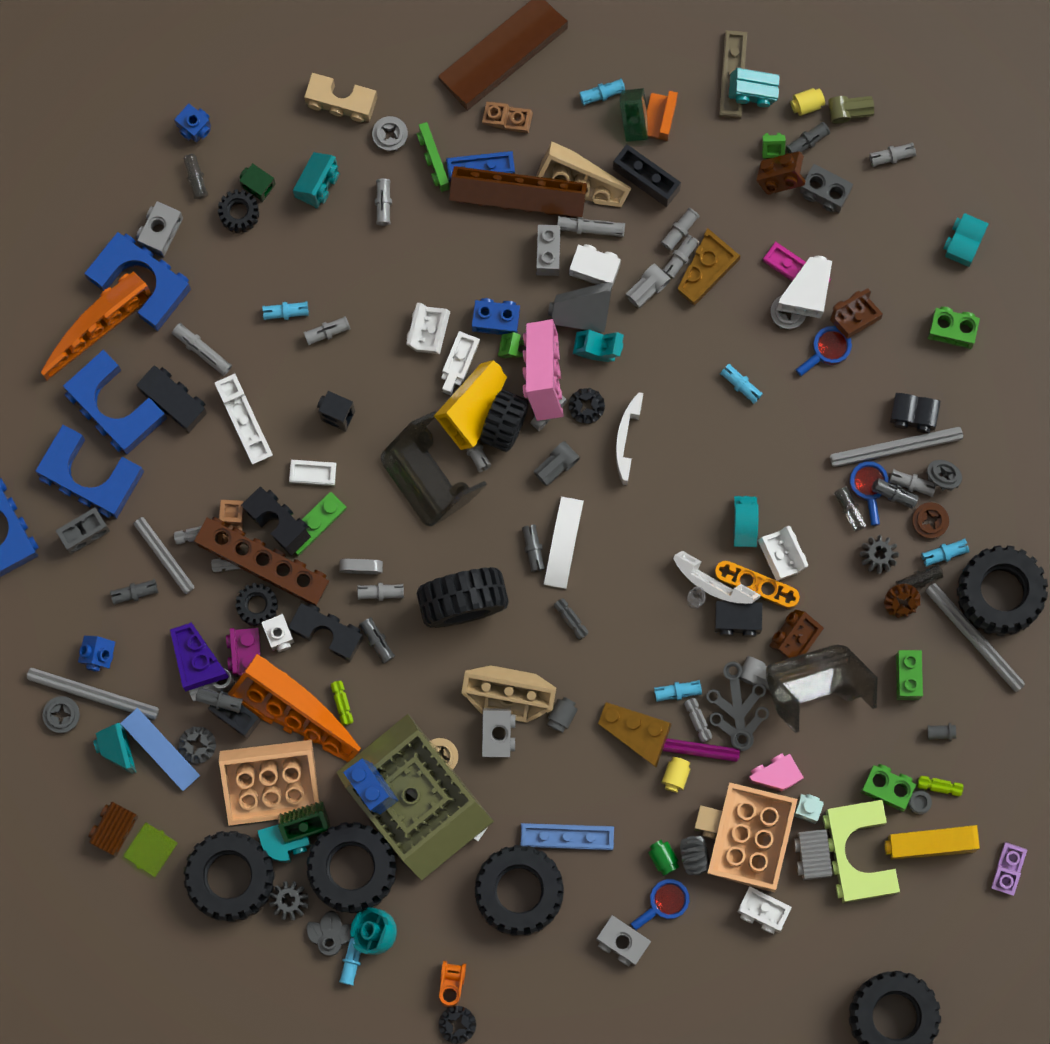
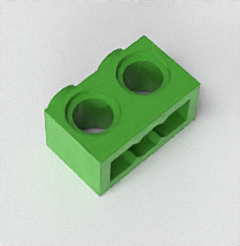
(953, 334)
(909, 675)
(886, 792)

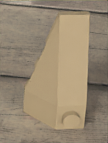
(568, 165)

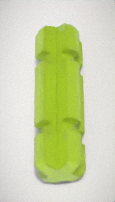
(342, 703)
(940, 785)

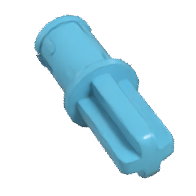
(350, 966)

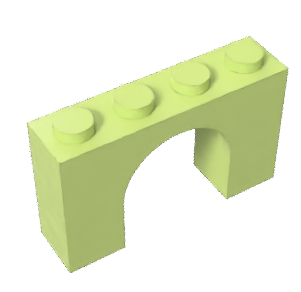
(852, 883)

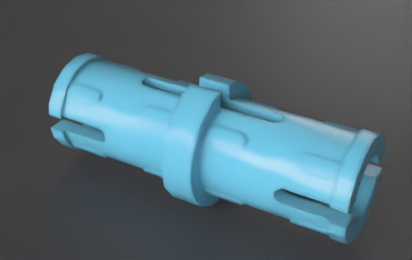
(602, 92)
(285, 310)
(741, 383)
(945, 552)
(678, 691)

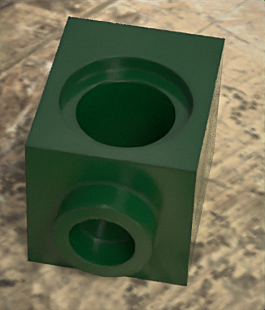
(257, 182)

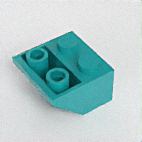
(316, 179)

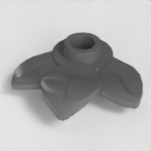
(329, 930)

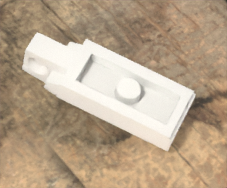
(459, 361)

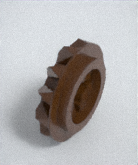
(934, 510)
(902, 591)

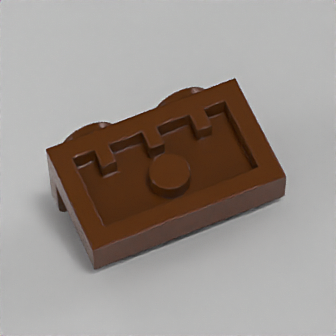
(796, 634)

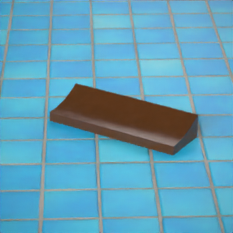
(503, 52)

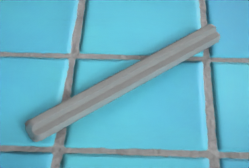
(896, 446)
(975, 637)
(91, 693)

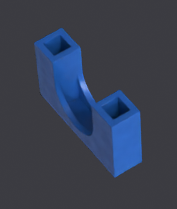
(123, 254)
(124, 432)
(108, 497)
(17, 546)

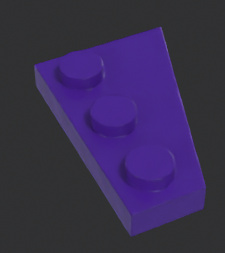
(194, 658)

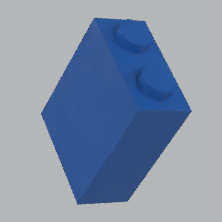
(370, 786)

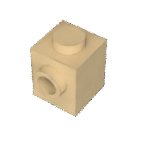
(708, 821)

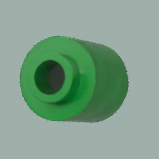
(663, 857)

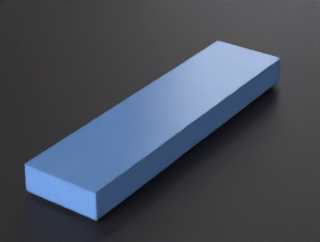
(160, 749)
(567, 836)

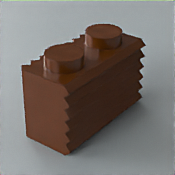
(113, 828)

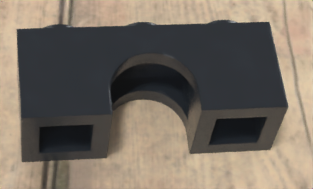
(263, 507)
(309, 620)

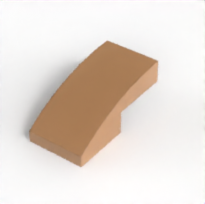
(232, 514)

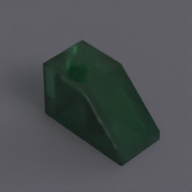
(634, 114)

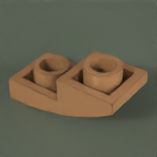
(507, 118)

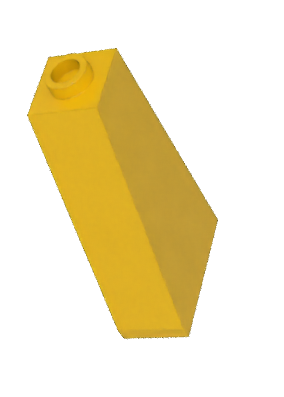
(468, 407)
(933, 843)

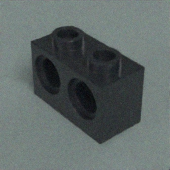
(336, 410)
(242, 722)

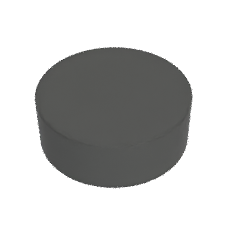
(920, 802)

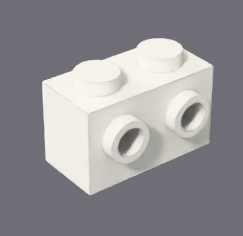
(594, 265)

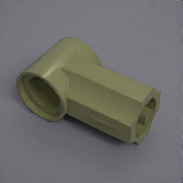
(844, 108)

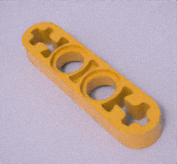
(758, 581)

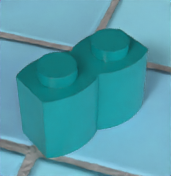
(965, 240)

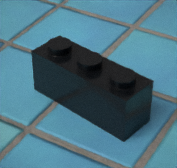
(646, 175)
(172, 398)

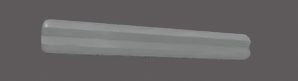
(164, 555)

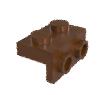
(781, 173)
(855, 313)

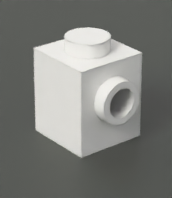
(278, 633)

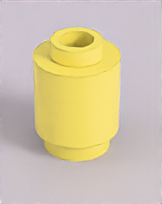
(807, 101)
(676, 774)

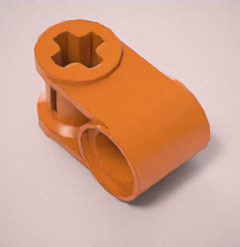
(451, 981)

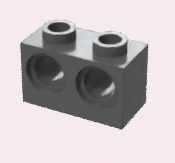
(829, 183)
(82, 530)

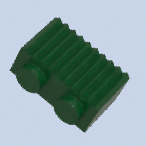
(303, 822)

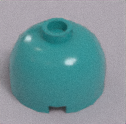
(373, 931)

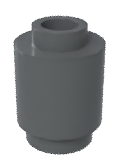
(562, 714)

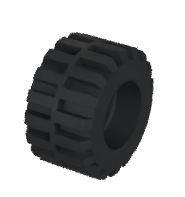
(504, 420)

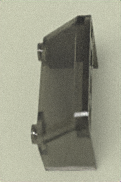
(420, 476)
(818, 675)

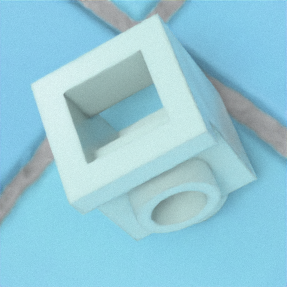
(809, 808)

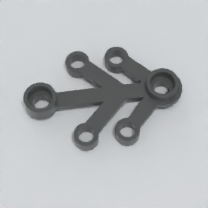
(738, 710)

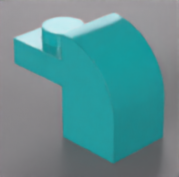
(598, 346)
(745, 521)
(276, 848)

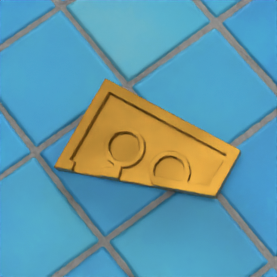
(708, 266)
(636, 730)

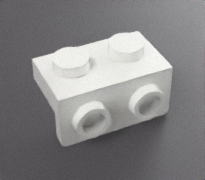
(427, 329)
(783, 553)
(764, 910)

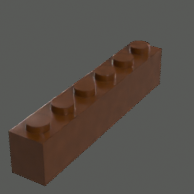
(518, 191)

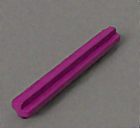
(701, 750)

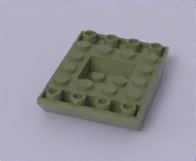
(442, 815)

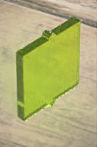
(150, 849)

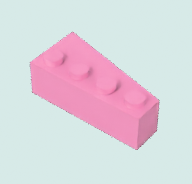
(542, 369)

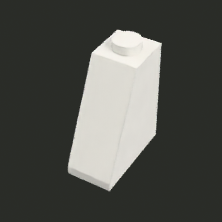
(808, 289)

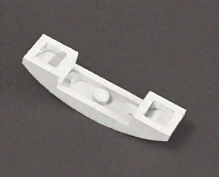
(632, 412)
(243, 419)
(563, 542)
(689, 567)

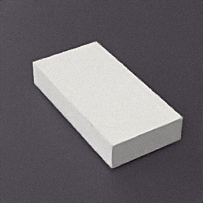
(312, 473)

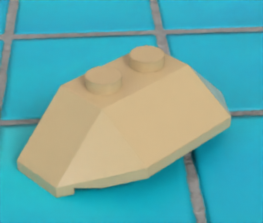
(511, 689)

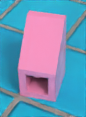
(778, 775)

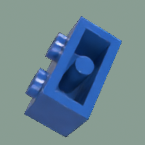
(495, 317)

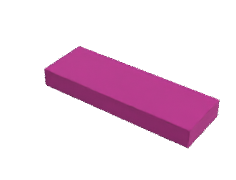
(784, 261)

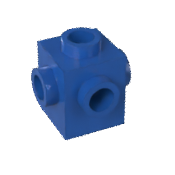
(193, 123)
(96, 653)

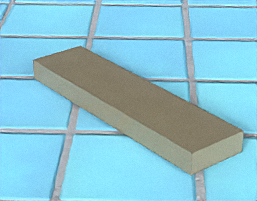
(733, 57)

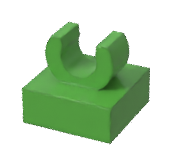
(773, 145)
(509, 345)

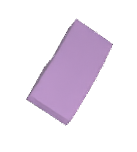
(1009, 868)

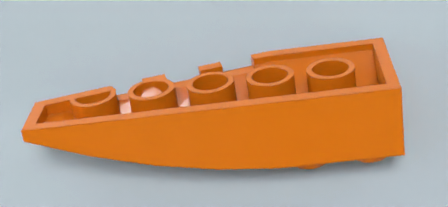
(98, 320)
(282, 700)

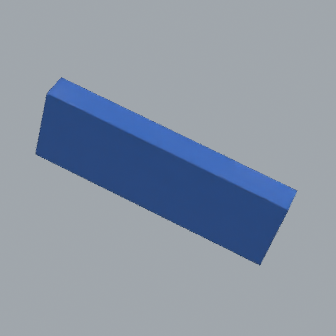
(493, 162)

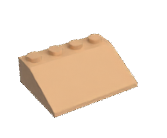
(267, 781)
(752, 837)

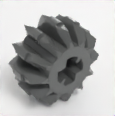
(878, 563)
(695, 855)
(283, 906)

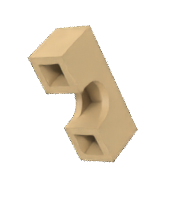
(357, 105)

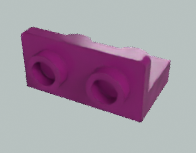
(244, 647)

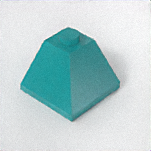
(115, 747)

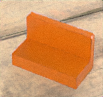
(660, 114)

